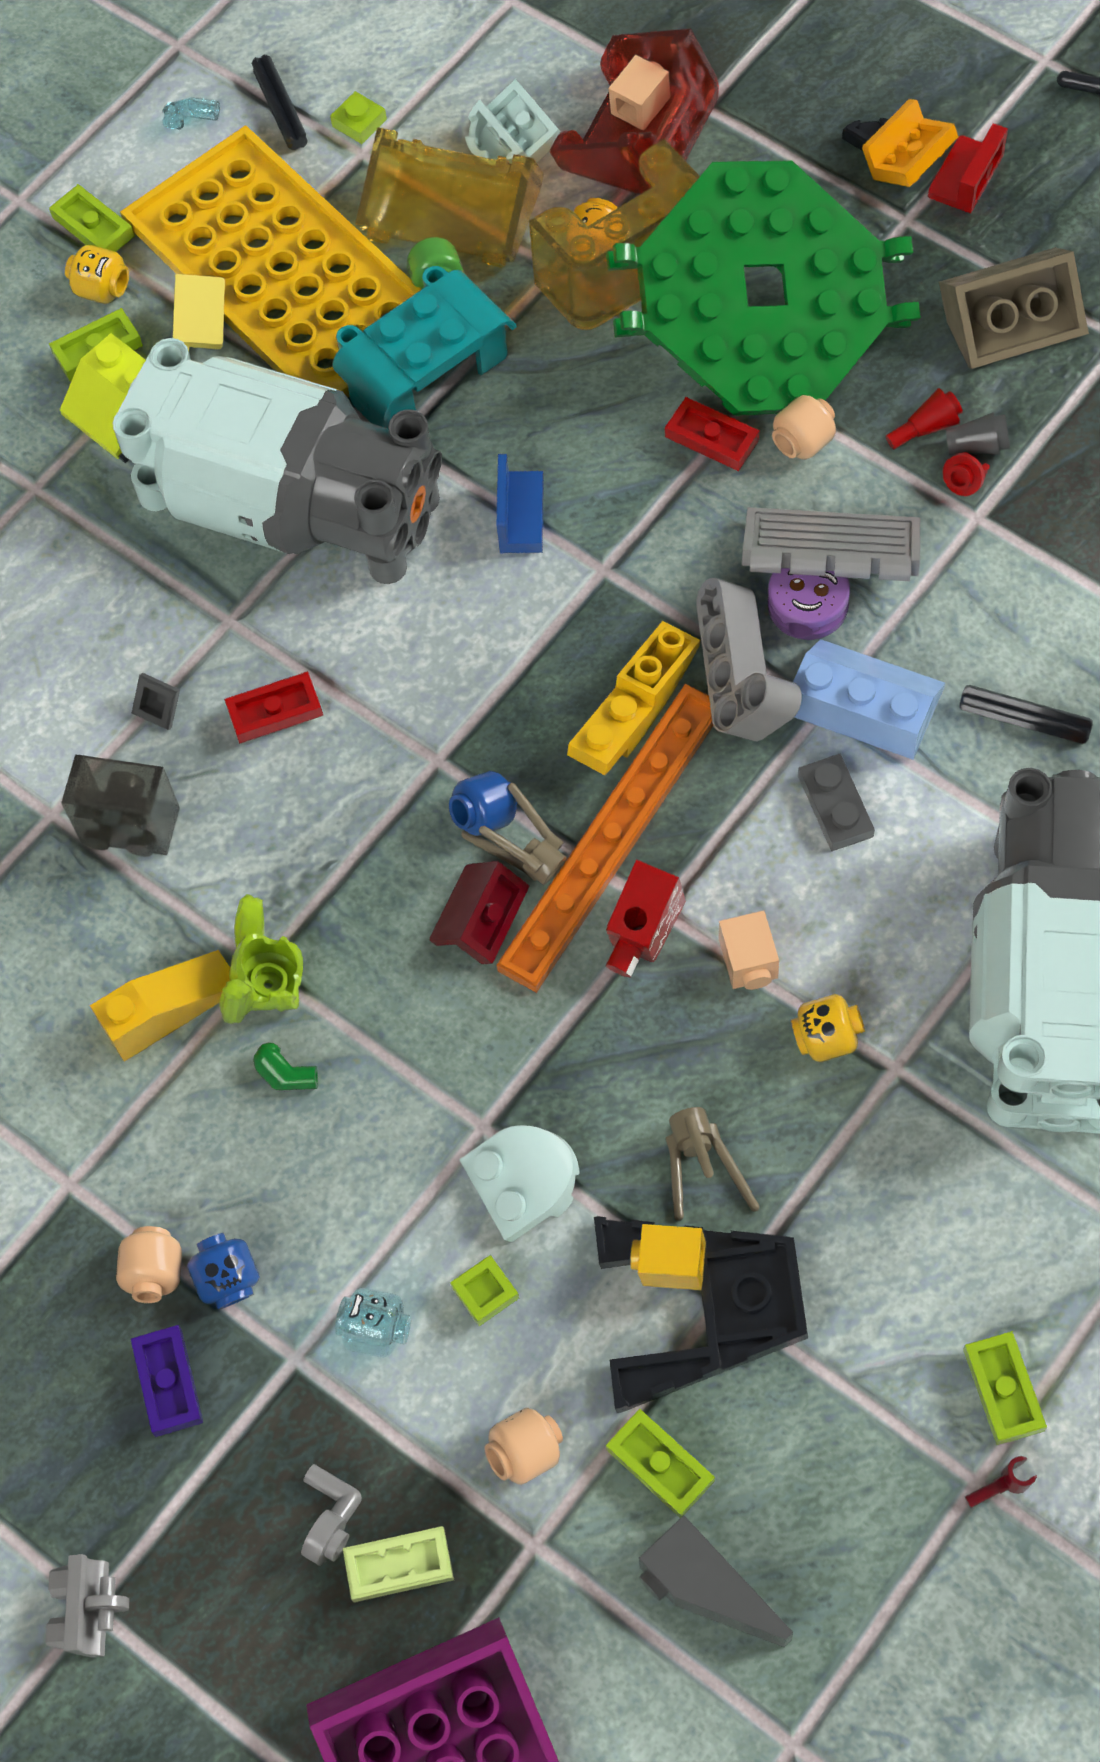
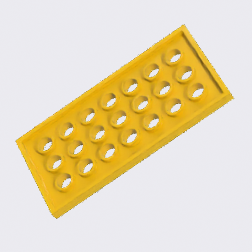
(285, 244)

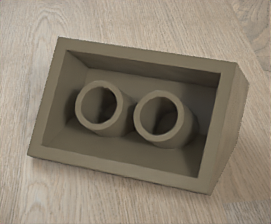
(1015, 306)

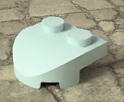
(510, 126)
(522, 1177)

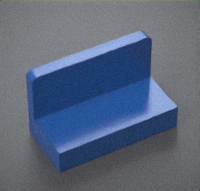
(519, 509)

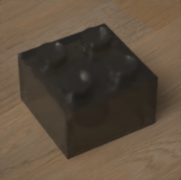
(121, 805)

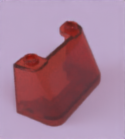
(613, 146)

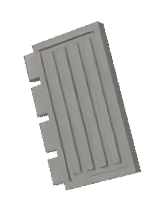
(831, 542)

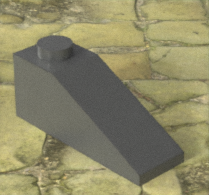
(703, 1582)

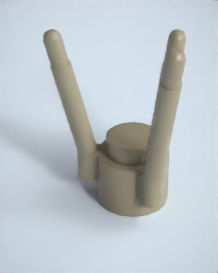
(538, 858)
(694, 1137)

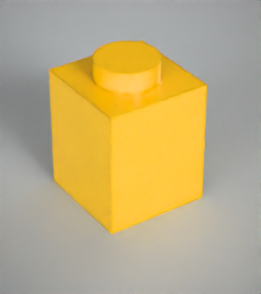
(669, 1256)

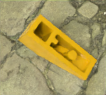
(161, 1002)

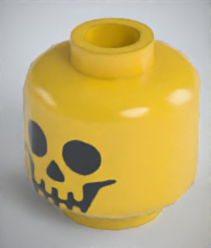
(827, 1028)

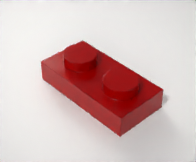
(712, 433)
(273, 707)

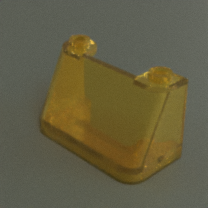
(448, 195)

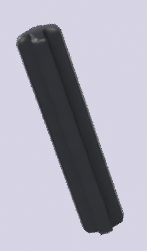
(279, 102)
(1026, 714)

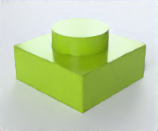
(358, 117)
(484, 1290)

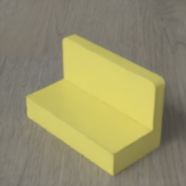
(199, 311)

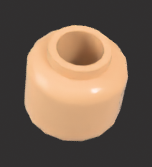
(804, 427)
(149, 1264)
(523, 1446)

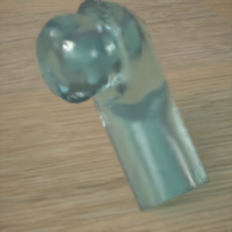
(189, 107)

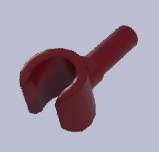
(1005, 1482)

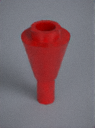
(935, 414)

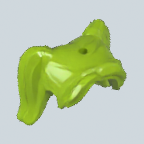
(259, 962)

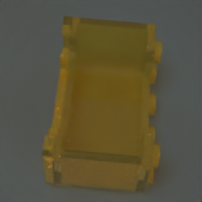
(572, 256)

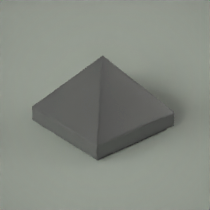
(155, 701)

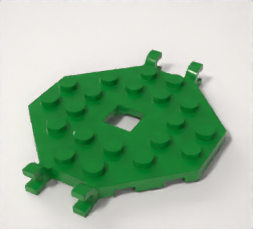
(698, 294)

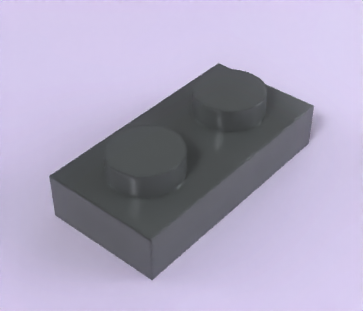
(836, 802)

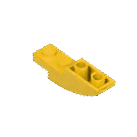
(636, 700)

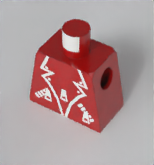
(647, 901)

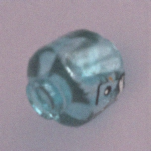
(372, 1322)

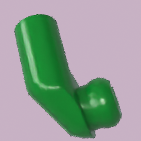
(279, 1073)

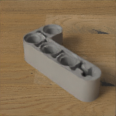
(740, 692)

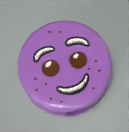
(808, 604)

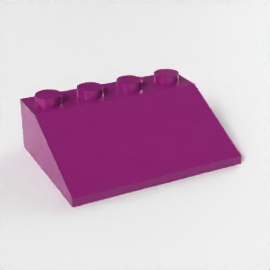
(437, 1706)

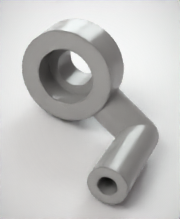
(327, 1534)

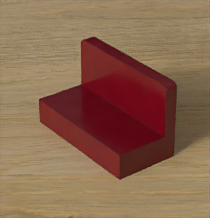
(480, 910)

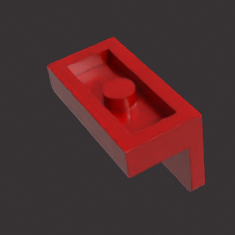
(968, 169)

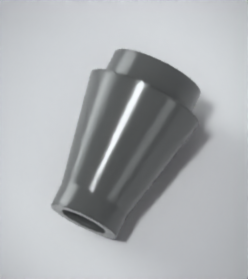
(979, 436)

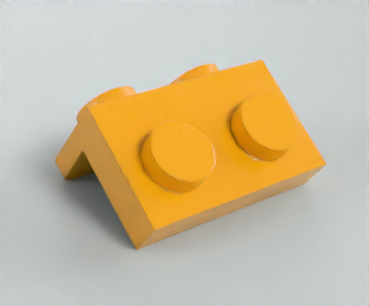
(907, 145)

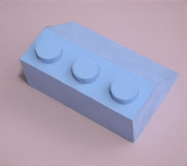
(866, 698)

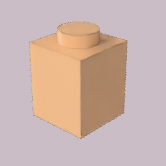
(639, 92)
(749, 950)

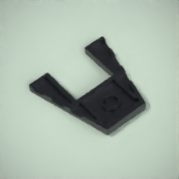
(748, 1307)

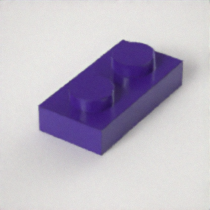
(166, 1381)

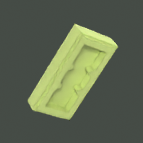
(398, 1564)

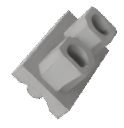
(89, 1606)

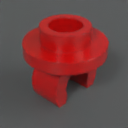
(964, 474)

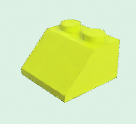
(100, 389)

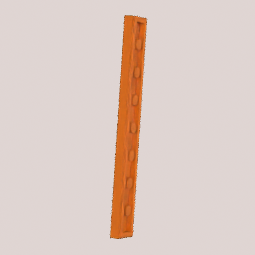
(608, 840)

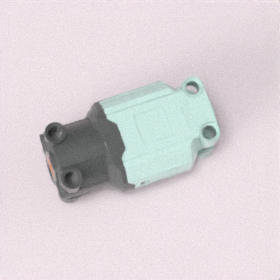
(276, 459)
(1041, 955)

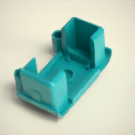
(420, 344)

